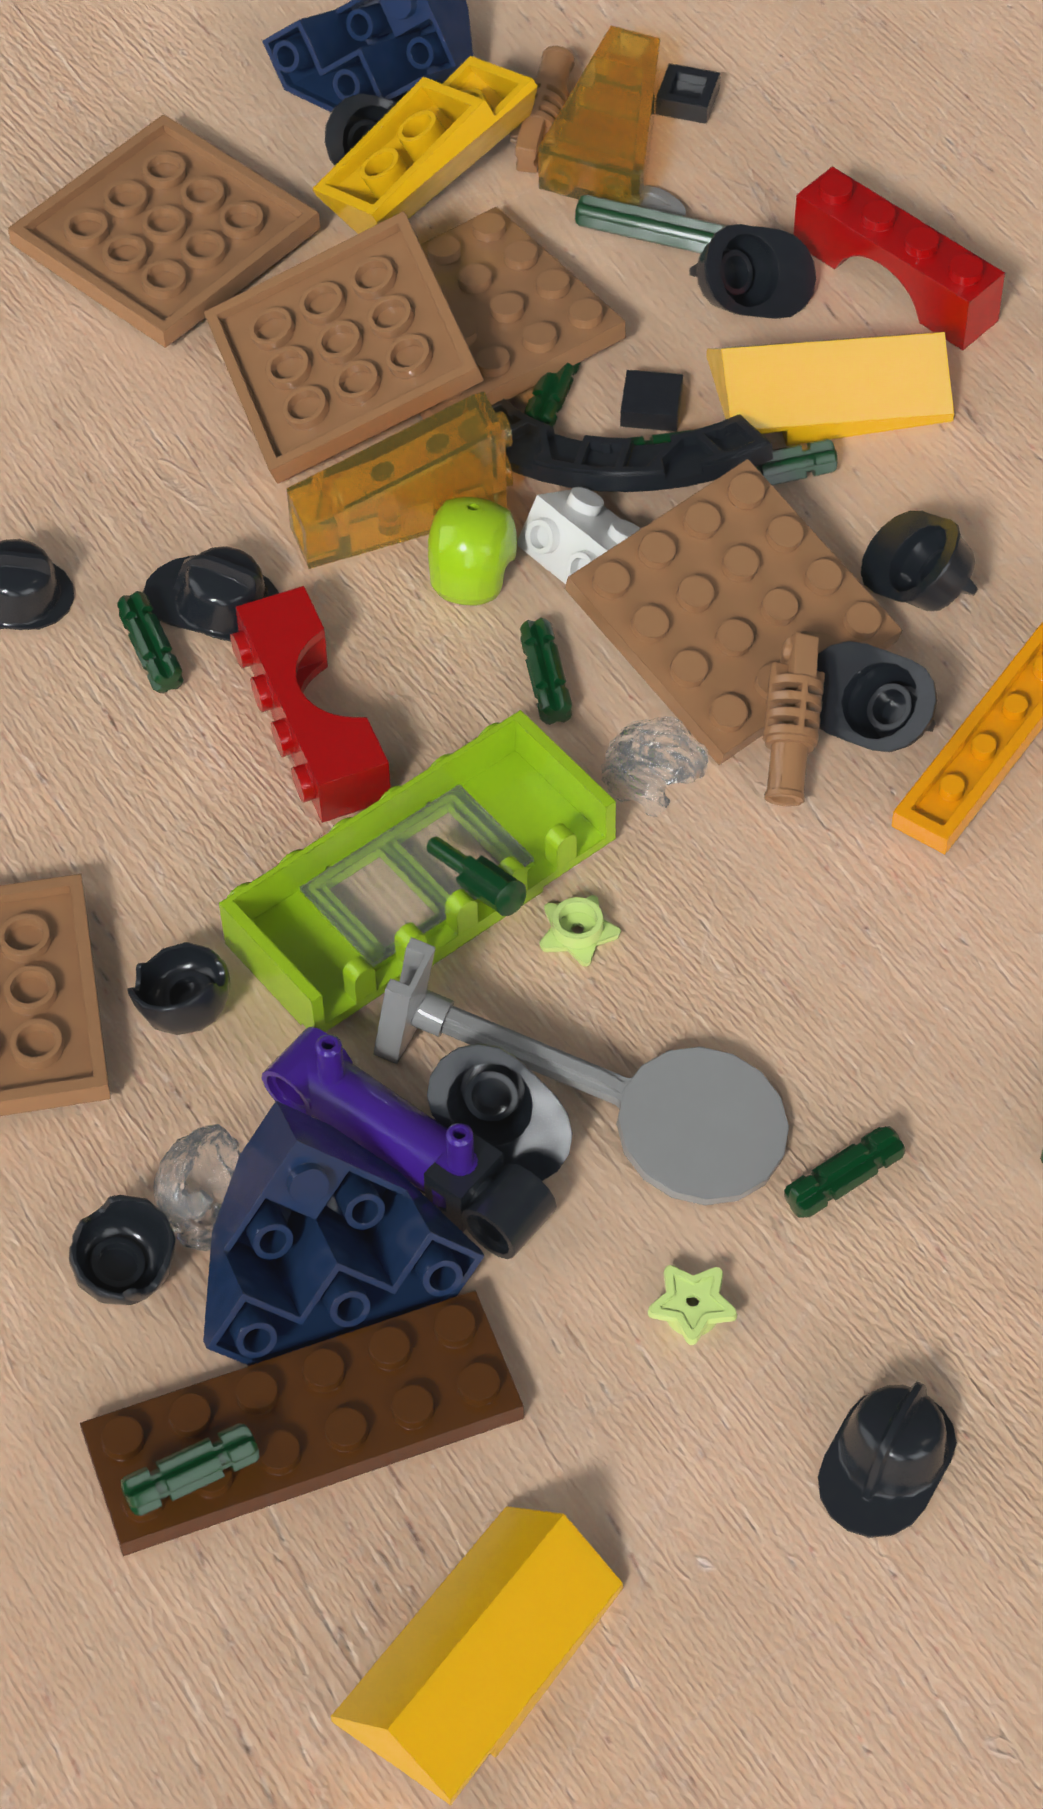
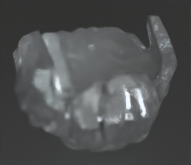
(649, 758)
(194, 1183)

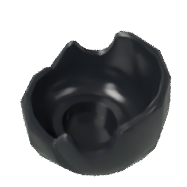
(181, 988)
(122, 1250)

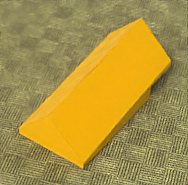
(426, 143)
(836, 385)
(481, 1650)

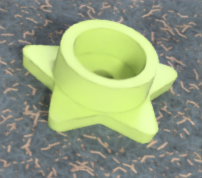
(582, 913)
(692, 1320)

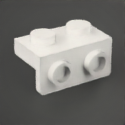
(571, 530)

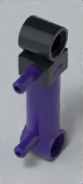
(448, 1165)

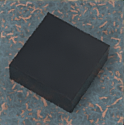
(687, 93)
(651, 400)

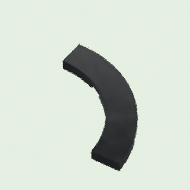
(625, 467)

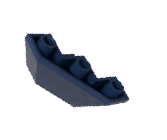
(371, 49)
(321, 1243)

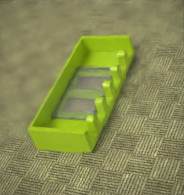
(341, 911)

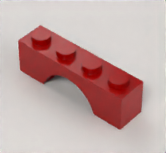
(946, 282)
(333, 755)

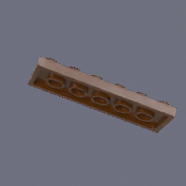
(313, 1416)

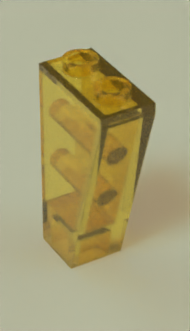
(606, 123)
(401, 483)

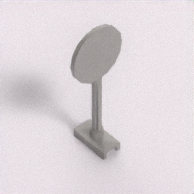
(686, 1120)

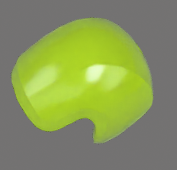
(470, 549)

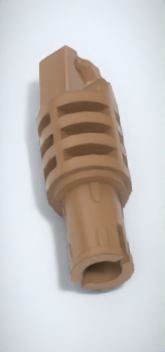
(550, 97)
(792, 718)

